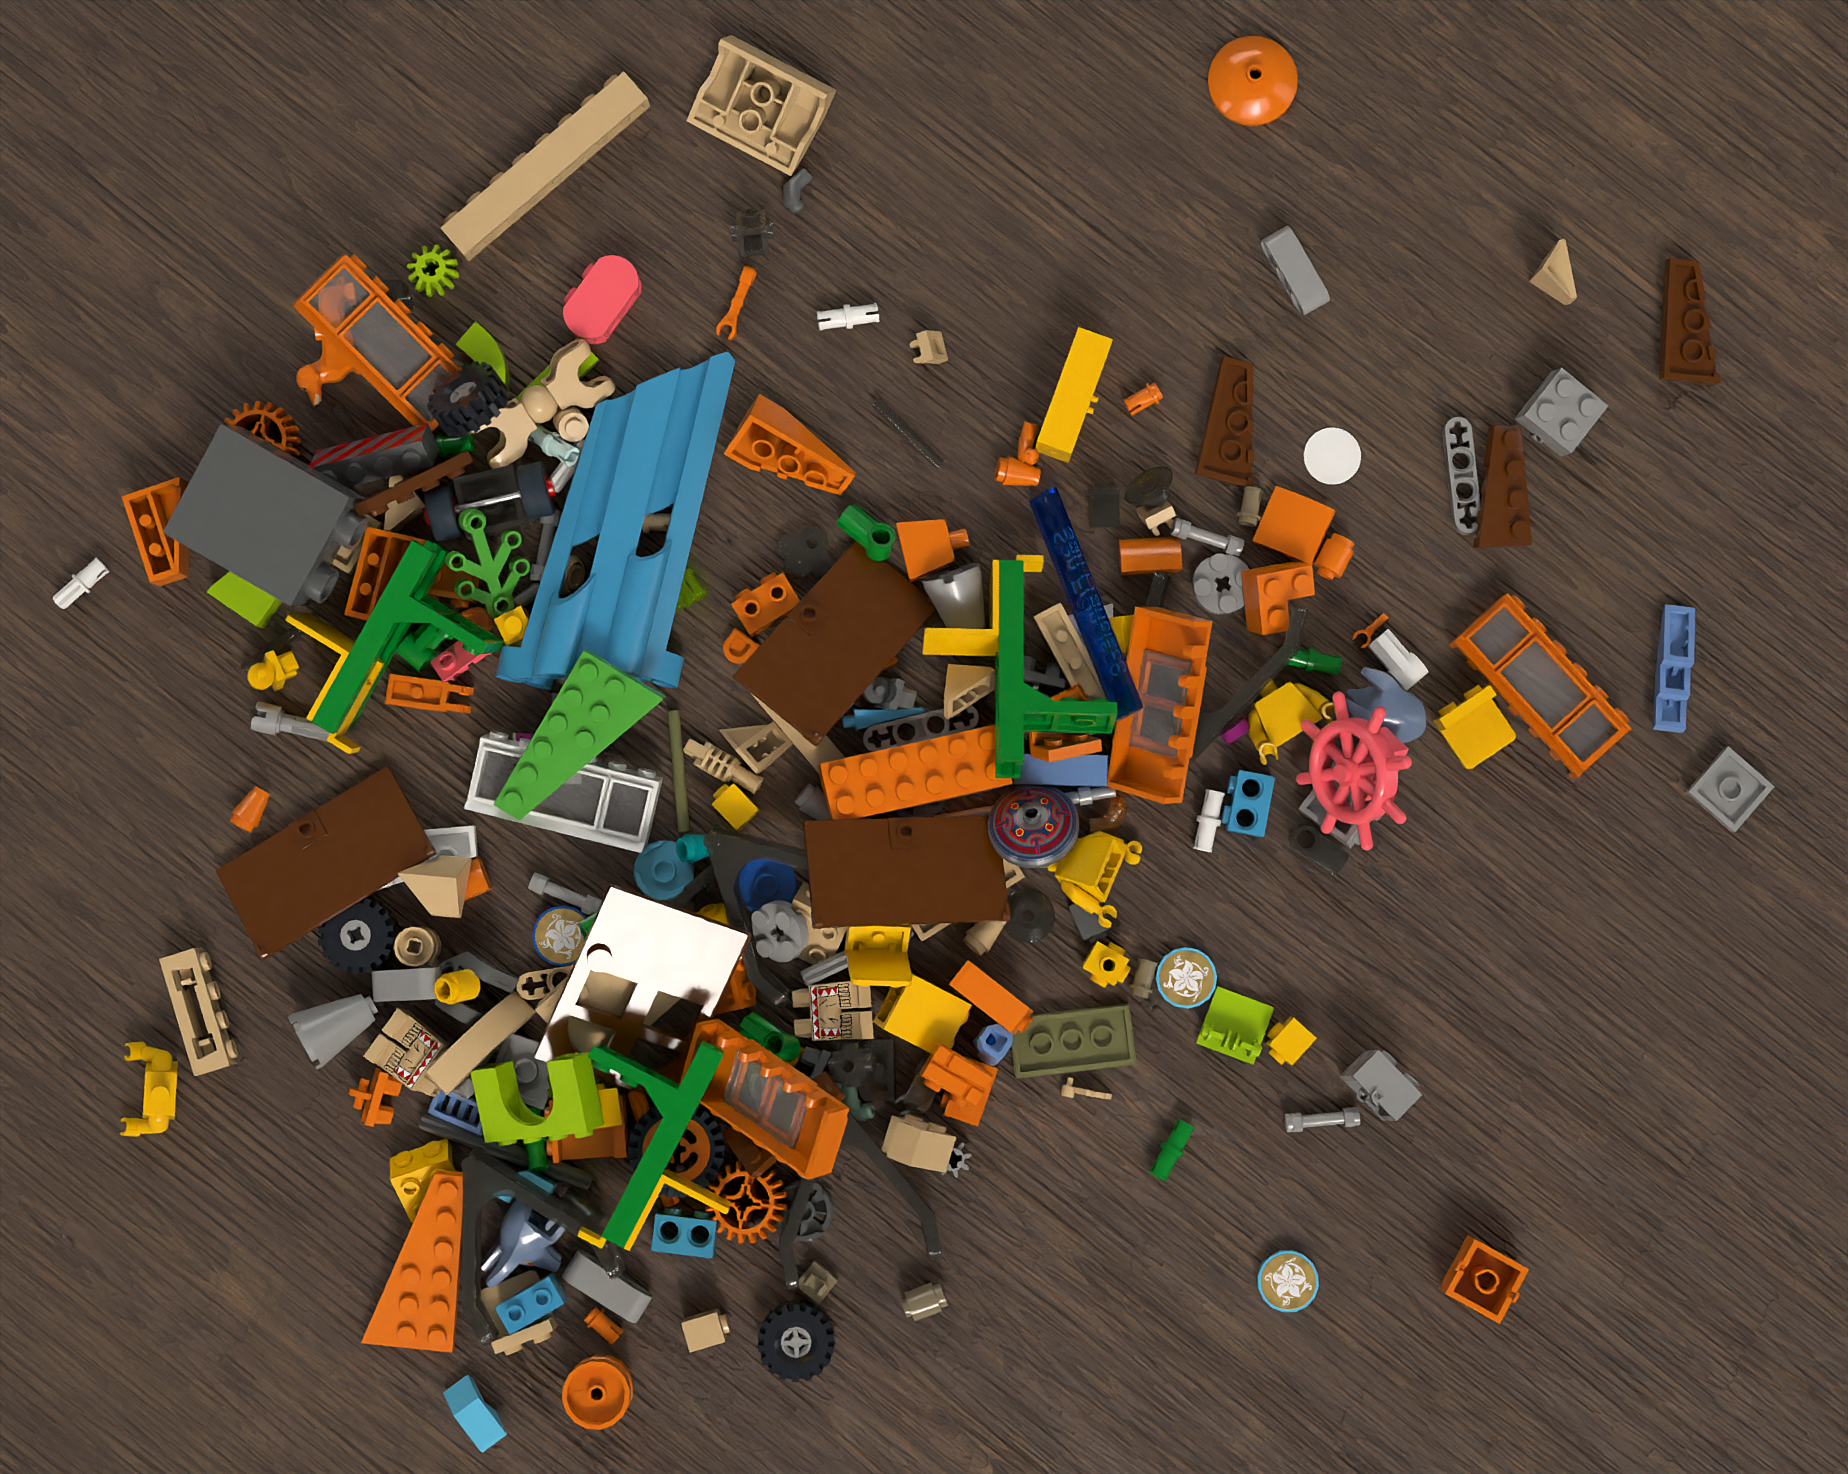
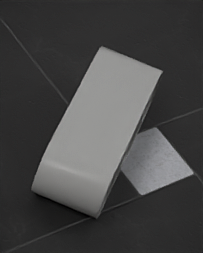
(1295, 270)
(404, 984)
(618, 1295)

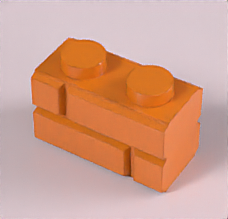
(956, 1075)

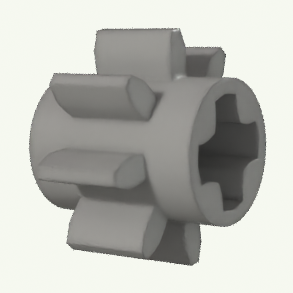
(960, 1162)

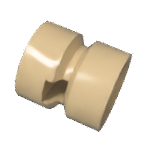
(417, 946)

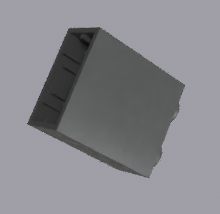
(267, 517)

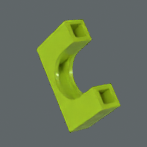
(508, 1119)

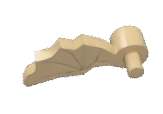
(1069, 1091)

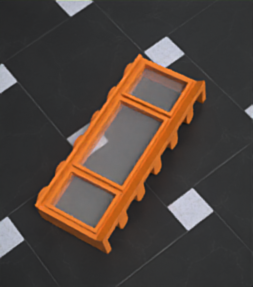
(377, 337)
(1542, 684)

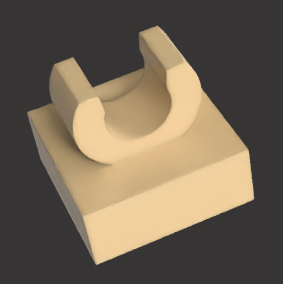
(931, 347)
(1156, 516)

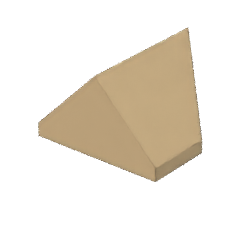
(1556, 275)
(758, 744)
(440, 884)

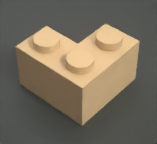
(918, 1143)

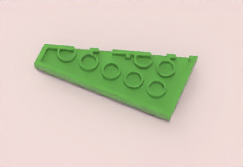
(582, 721)

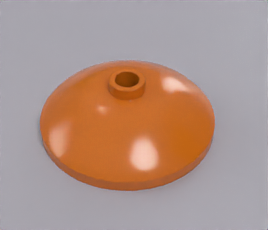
(1249, 99)

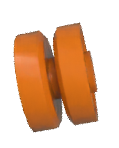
(593, 1409)

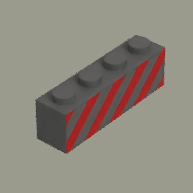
(378, 456)

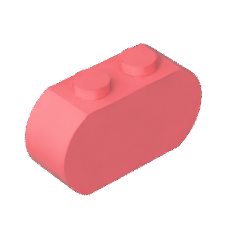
(601, 299)

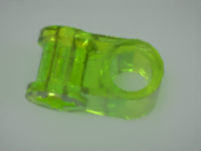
(686, 597)

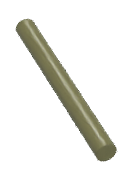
(678, 771)

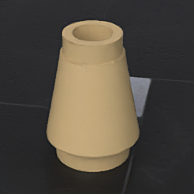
(983, 935)

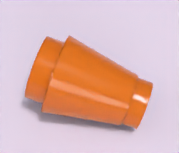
(1014, 472)
(250, 809)

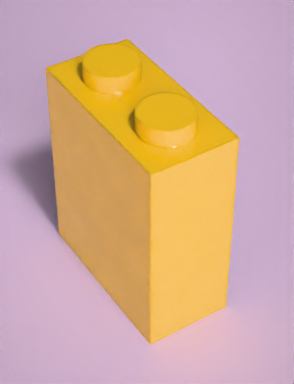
(922, 1014)

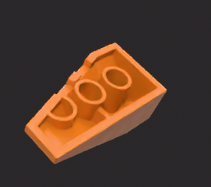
(781, 444)

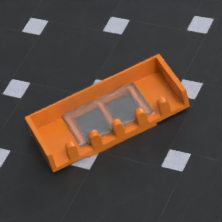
(1169, 673)
(771, 1101)

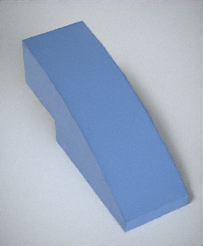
(1074, 771)

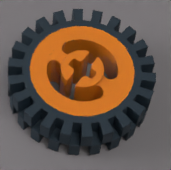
(708, 1146)

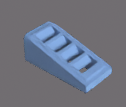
(459, 1120)

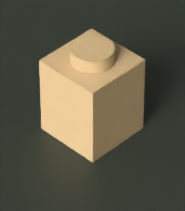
(705, 1329)

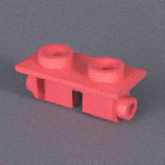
(454, 662)

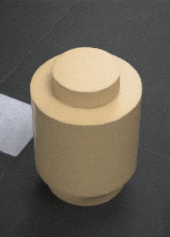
(571, 423)

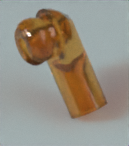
(1112, 818)

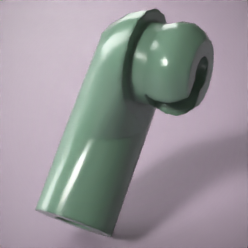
(856, 1107)

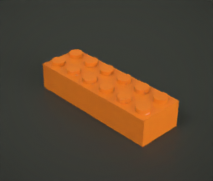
(911, 775)

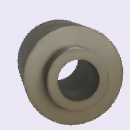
(924, 1301)

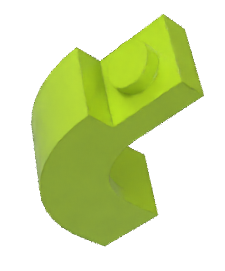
(482, 347)

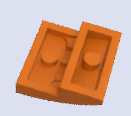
(1293, 525)

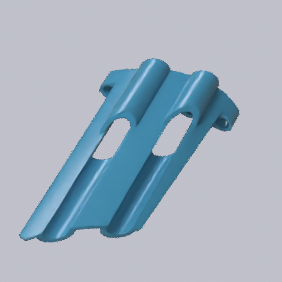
(635, 461)

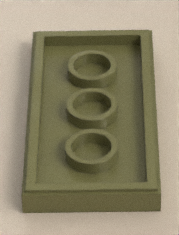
(1074, 1041)

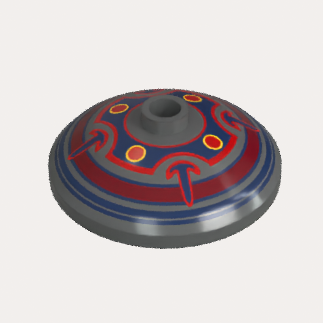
(1033, 840)

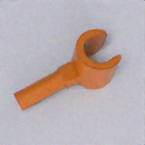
(1370, 630)

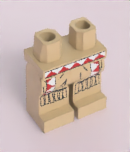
(826, 1013)
(410, 1062)

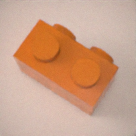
(765, 604)

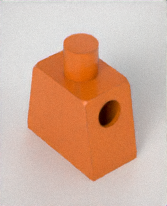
(929, 546)

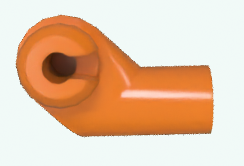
(1025, 444)

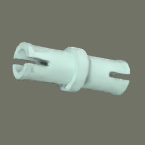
(554, 445)

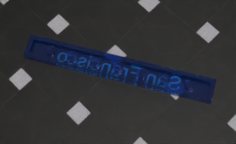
(1085, 602)

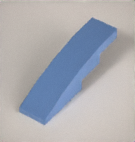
(1673, 668)

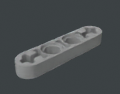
(1457, 476)
(919, 723)

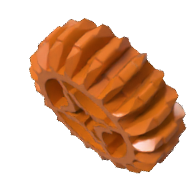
(262, 428)
(745, 1215)

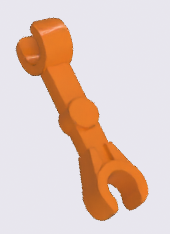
(746, 280)

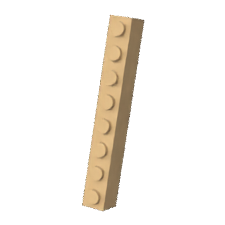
(545, 166)

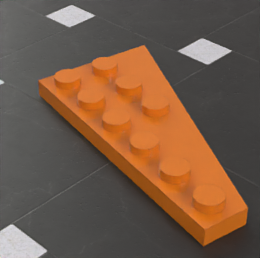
(423, 1287)

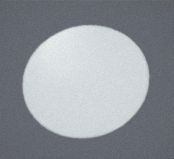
(1332, 456)

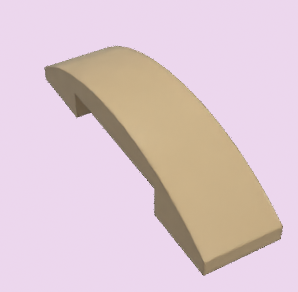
(479, 1042)

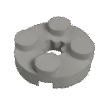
(1205, 588)
(765, 931)

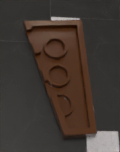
(1685, 334)
(1227, 435)
(403, 490)
(1504, 505)
(757, 1159)

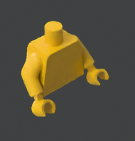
(1280, 715)
(1091, 869)
(158, 1090)

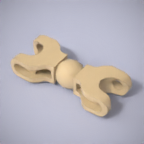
(540, 402)

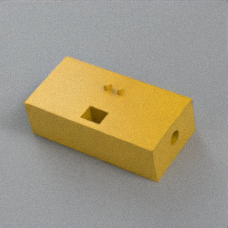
(1073, 395)

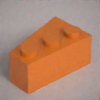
(148, 515)
(376, 565)

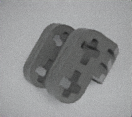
(485, 971)

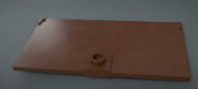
(835, 643)
(325, 862)
(903, 872)

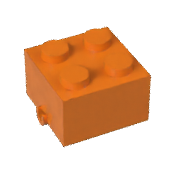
(1484, 1279)

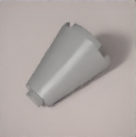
(958, 596)
(332, 1026)

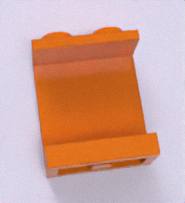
(603, 1142)

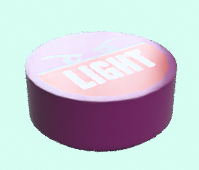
(1235, 730)

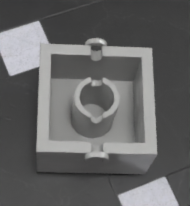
(1561, 412)
(1385, 1087)

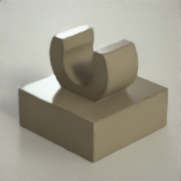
(817, 1282)

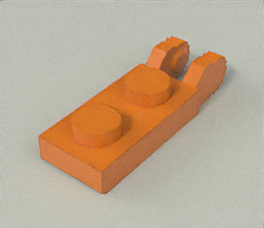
(424, 694)

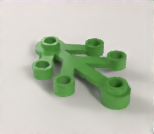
(489, 568)

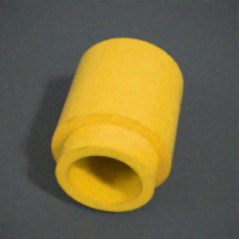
(457, 986)

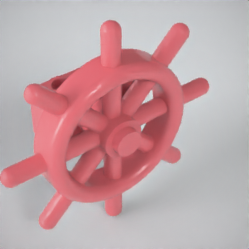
(1365, 771)

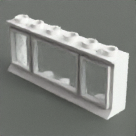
(595, 804)

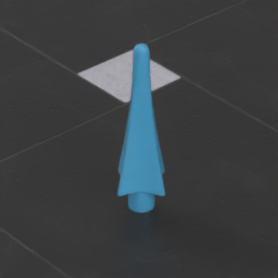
(866, 718)

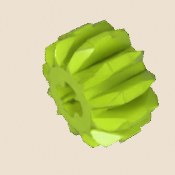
(443, 272)

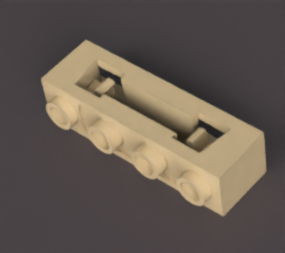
(203, 1053)

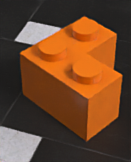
(1267, 594)

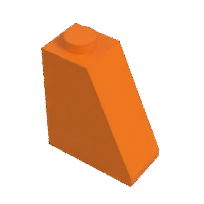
(992, 998)

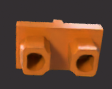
(374, 1111)

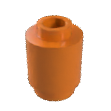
(1334, 557)

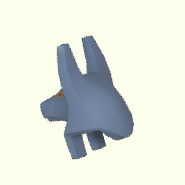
(1404, 711)
(523, 1241)

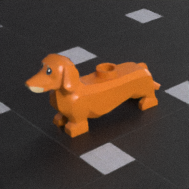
(328, 369)

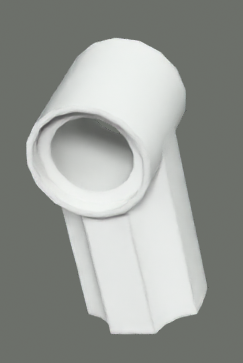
(1401, 665)

